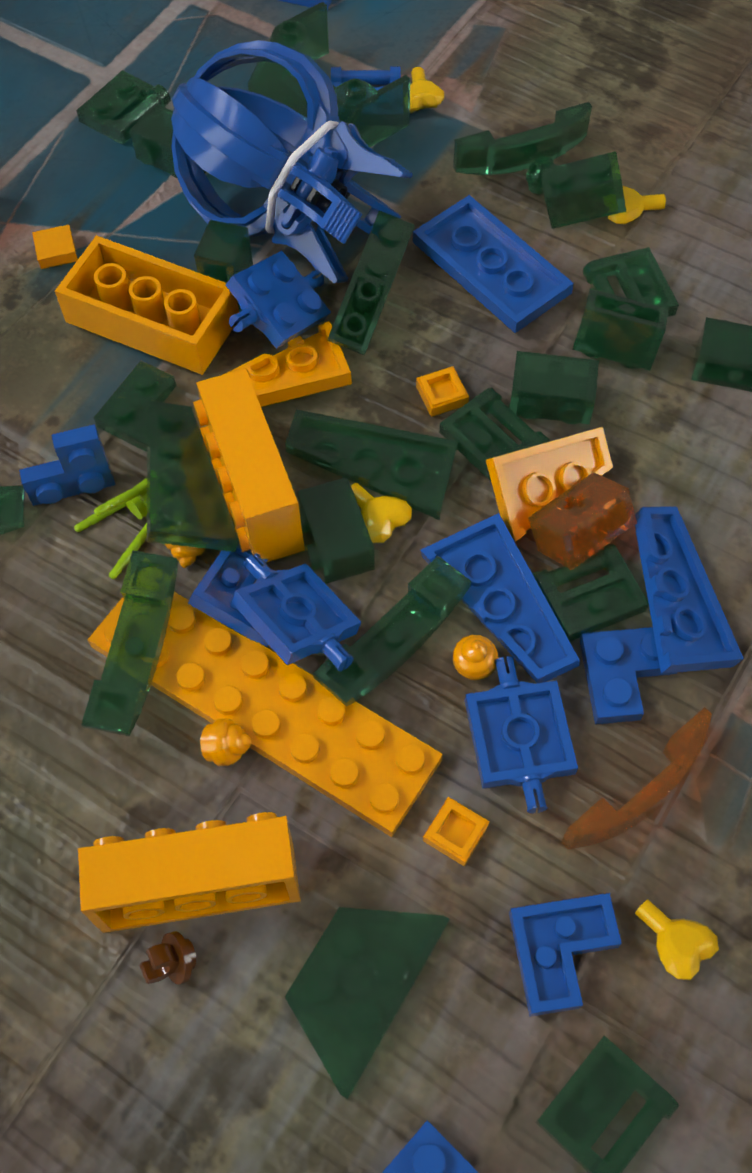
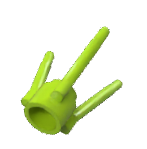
(136, 501)

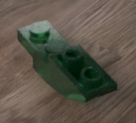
(371, 283)

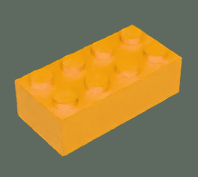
(147, 304)
(248, 466)
(188, 873)

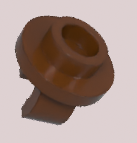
(171, 958)

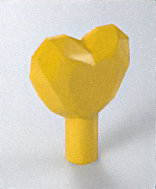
(423, 92)
(636, 204)
(381, 513)
(679, 941)

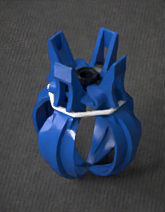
(271, 146)

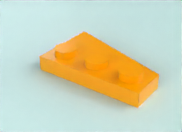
(299, 370)
(539, 474)

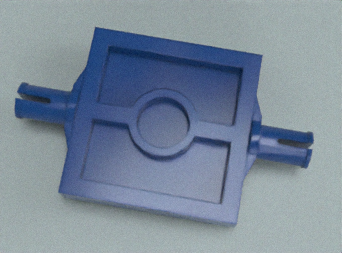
(277, 299)
(296, 613)
(520, 734)

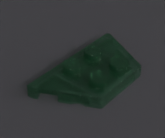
(359, 983)

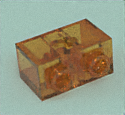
(583, 520)

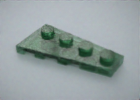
(377, 457)
(182, 486)

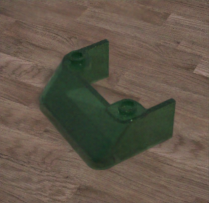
(371, 110)

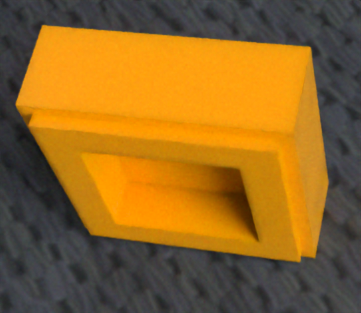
(54, 246)
(442, 391)
(456, 831)

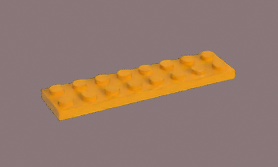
(288, 715)

